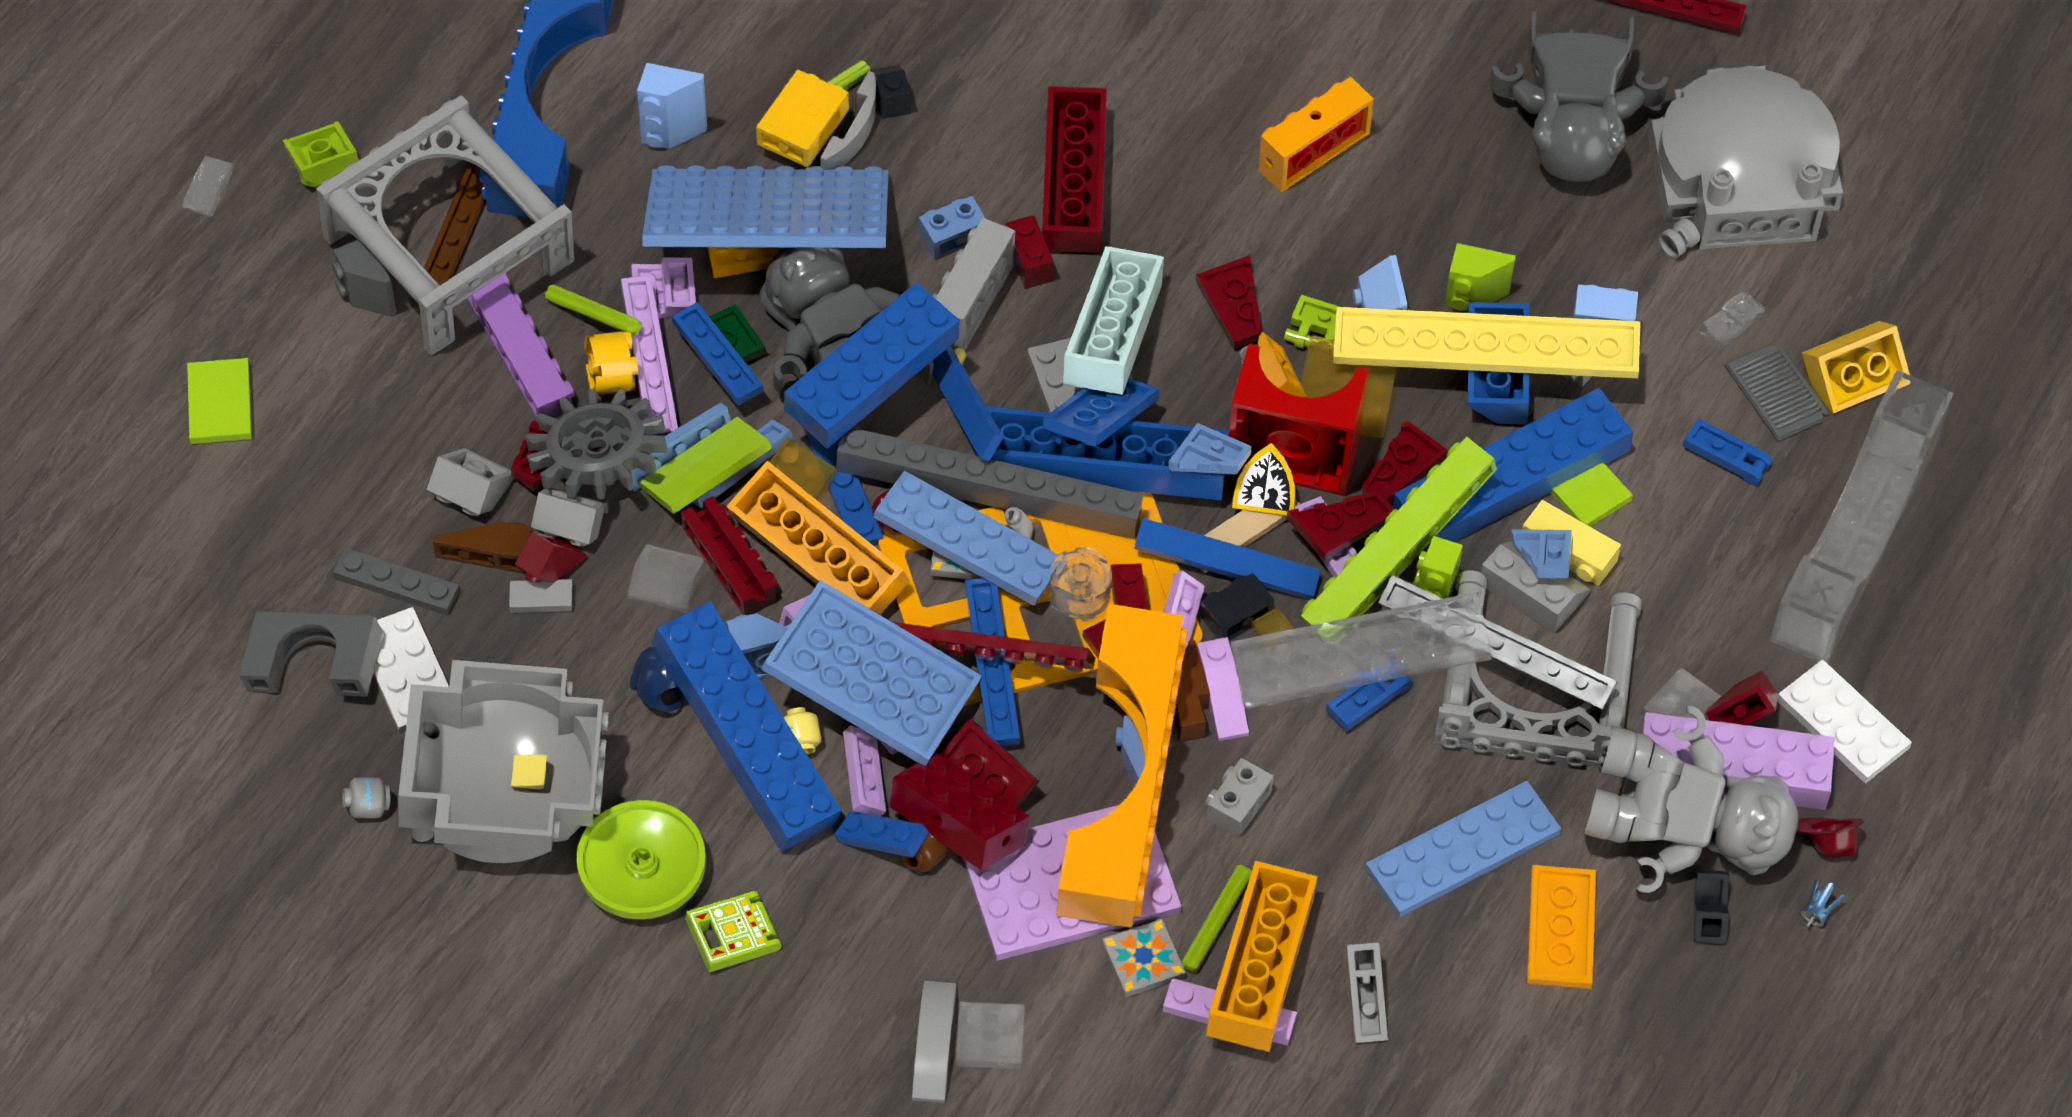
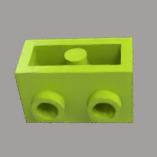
(1439, 567)

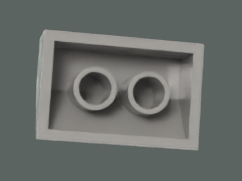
(1541, 599)

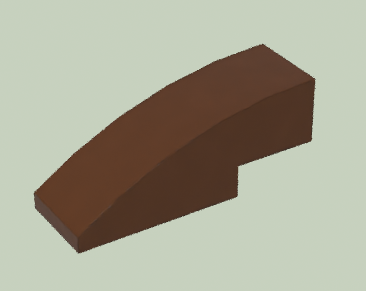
(1192, 696)

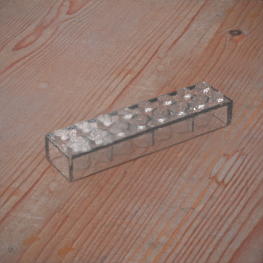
(1361, 650)

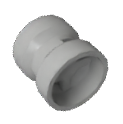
(1676, 240)

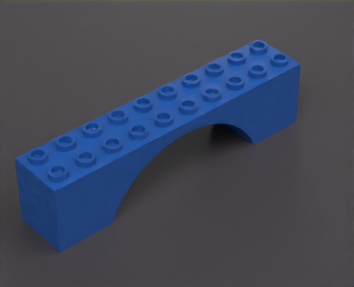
(535, 148)

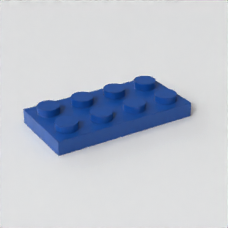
(1097, 414)

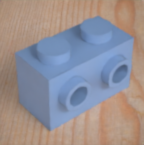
(948, 227)

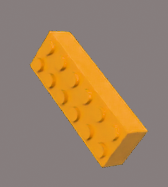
(816, 539)
(1261, 956)

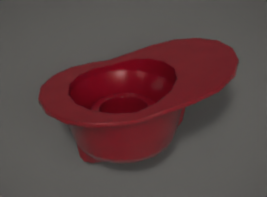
(1832, 836)

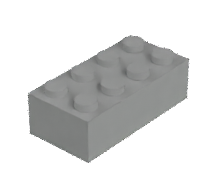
(977, 276)

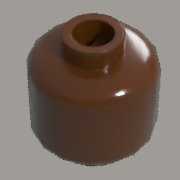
(927, 856)

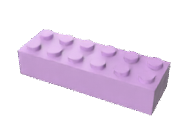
(1796, 757)

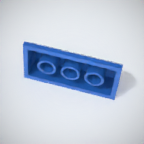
(1494, 394)

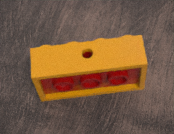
(1315, 134)

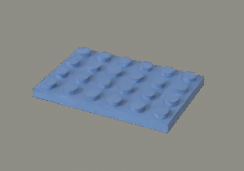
(872, 673)

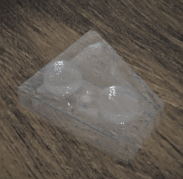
(1681, 691)

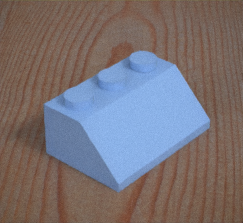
(670, 106)

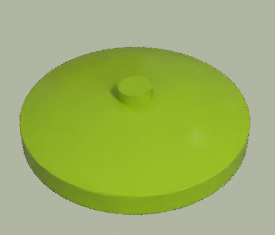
(641, 859)

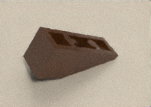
(488, 545)

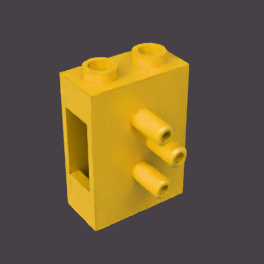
(802, 118)

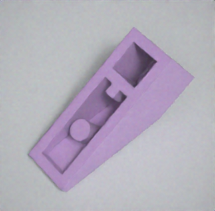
(1225, 696)

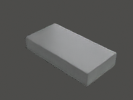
(543, 597)

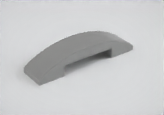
(841, 151)
(933, 1041)

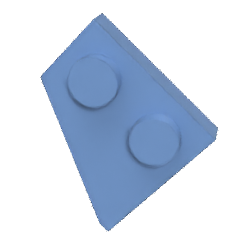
(1209, 452)
(1545, 551)

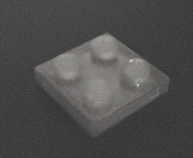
(990, 1035)

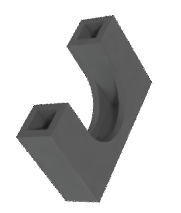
(279, 634)

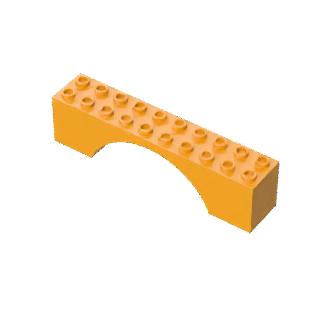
(1110, 858)

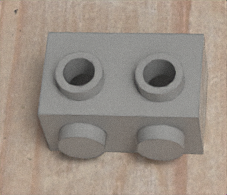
(566, 517)
(1239, 797)

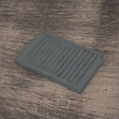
(1777, 391)

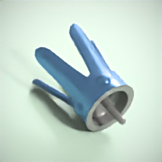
(1816, 911)

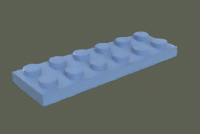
(967, 537)
(1462, 849)

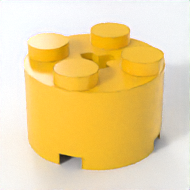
(610, 362)

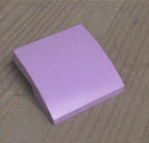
(671, 284)

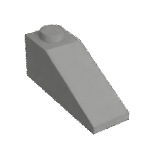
(1365, 991)

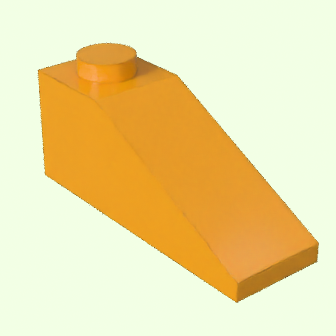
(1278, 367)

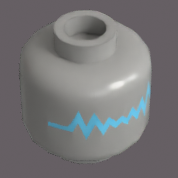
(366, 797)

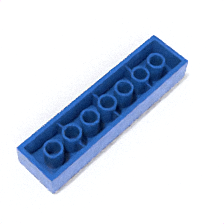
(1129, 459)
(1539, 459)
(746, 726)

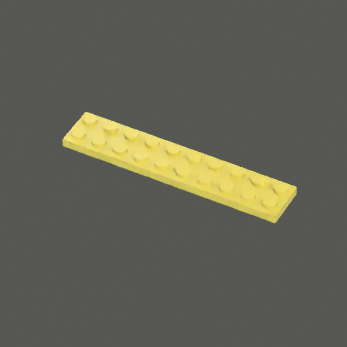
(1487, 342)

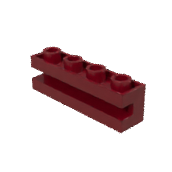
(730, 557)

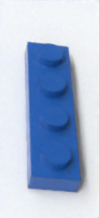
(717, 353)

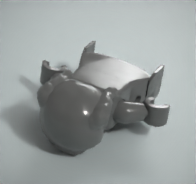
(1578, 99)
(813, 300)

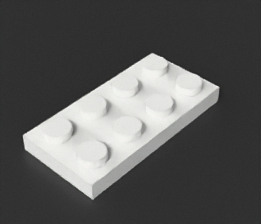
(404, 660)
(1835, 709)

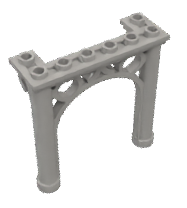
(1459, 728)

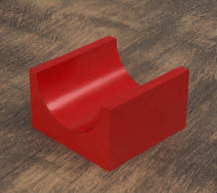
(1312, 434)

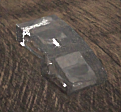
(207, 185)
(1733, 319)

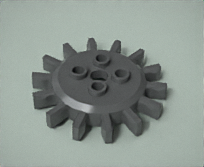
(596, 426)

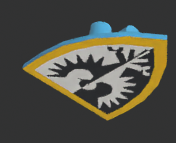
(1265, 484)

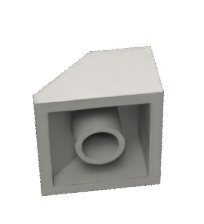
(469, 481)

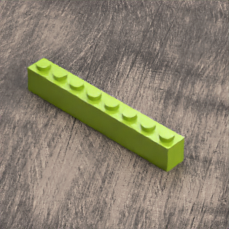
(1403, 535)

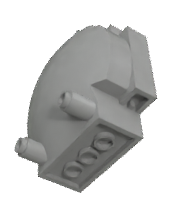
(1747, 158)
(463, 755)

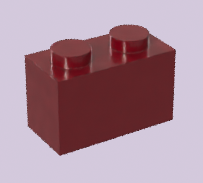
(1031, 253)

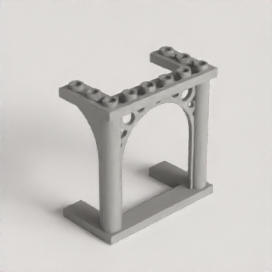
(460, 138)

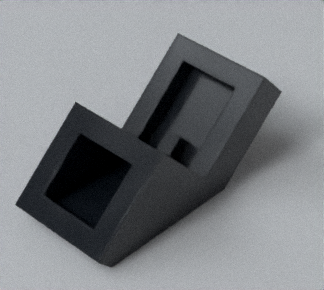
(1710, 906)

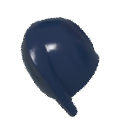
(652, 680)

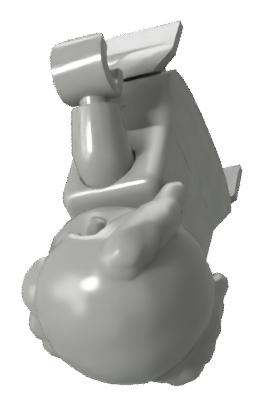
(1687, 802)

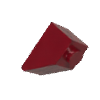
(548, 558)
(1745, 701)

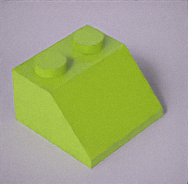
(1478, 276)

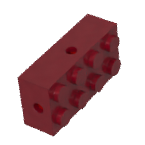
(959, 811)

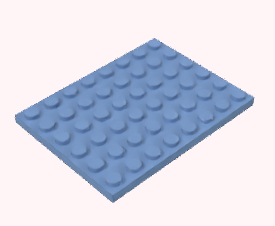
(766, 207)

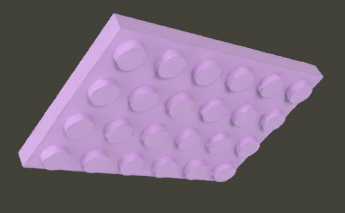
(1022, 891)

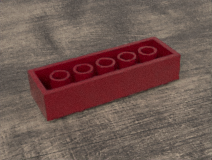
(1074, 169)

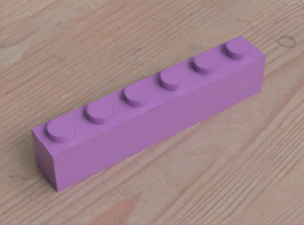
(520, 347)

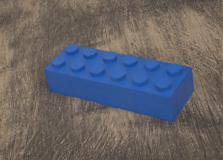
(871, 365)

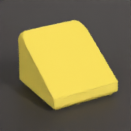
(529, 771)

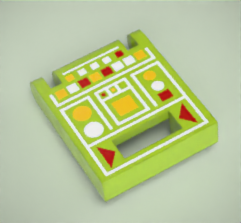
(740, 928)

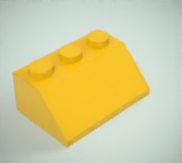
(1855, 365)

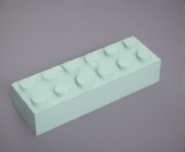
(1113, 320)

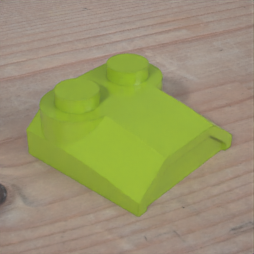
(321, 153)

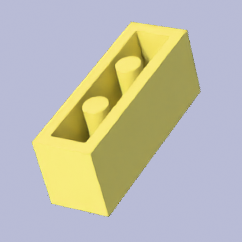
(1591, 551)

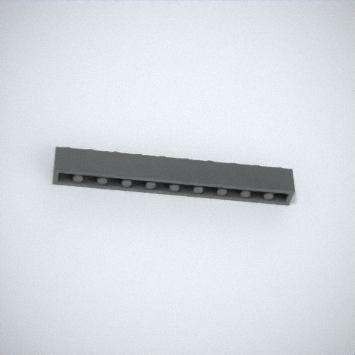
(992, 482)

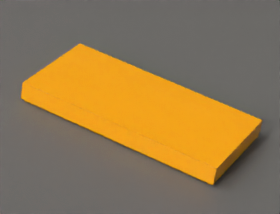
(1561, 926)

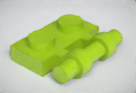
(1311, 316)

